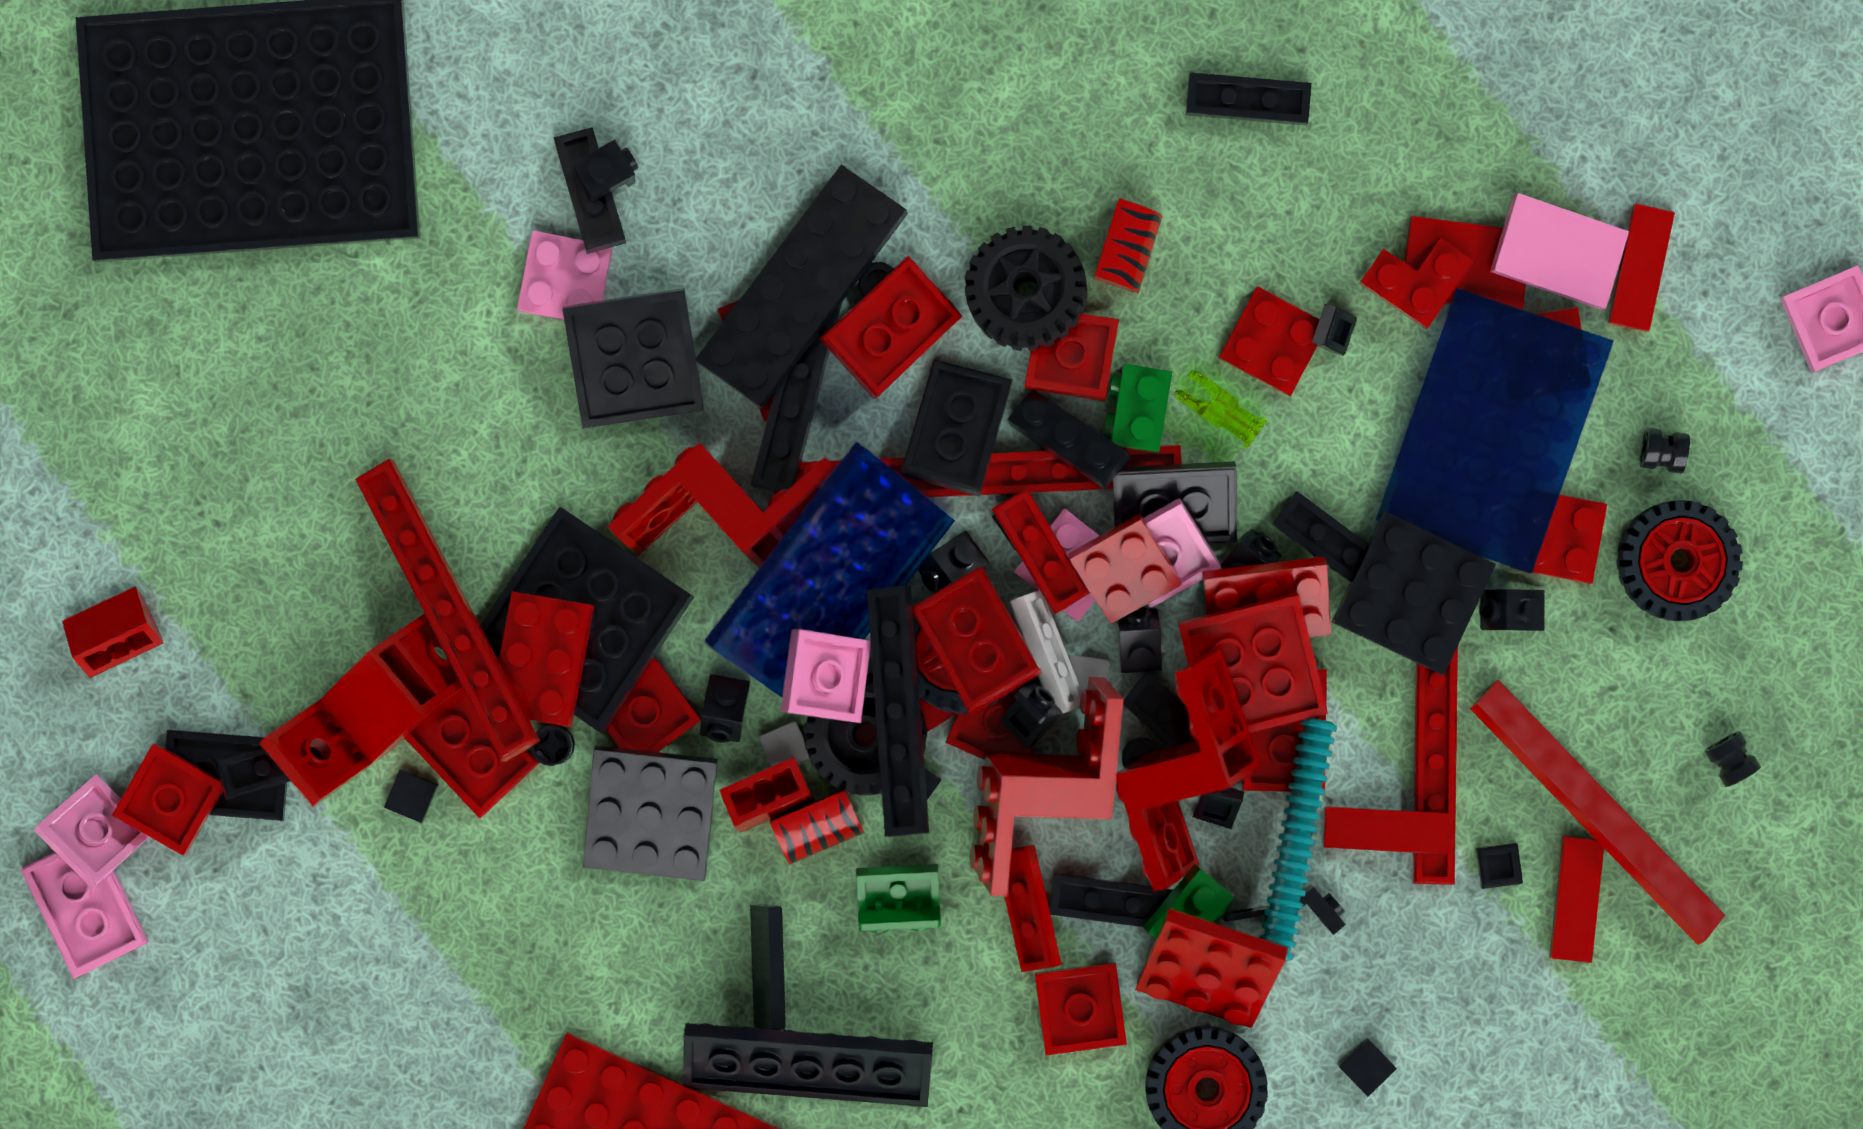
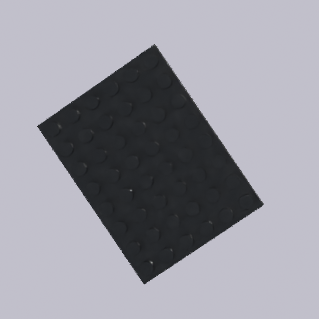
(247, 128)

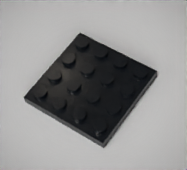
(630, 615)

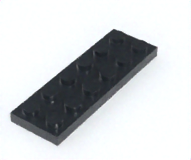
(801, 286)
(807, 1064)

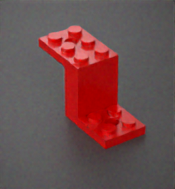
(702, 480)
(364, 712)
(1164, 777)
(1047, 785)

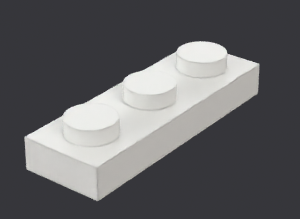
(1044, 641)

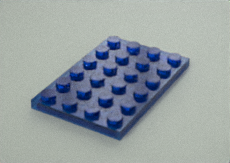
(1495, 429)
(853, 536)

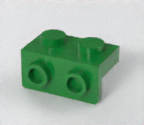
(1139, 407)
(1194, 895)
(898, 898)

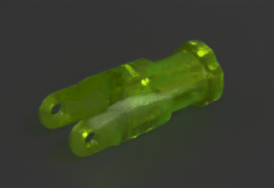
(1222, 410)

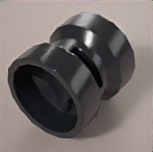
(1664, 450)
(546, 749)
(1731, 756)

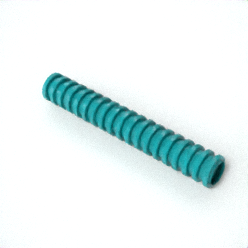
(1298, 832)

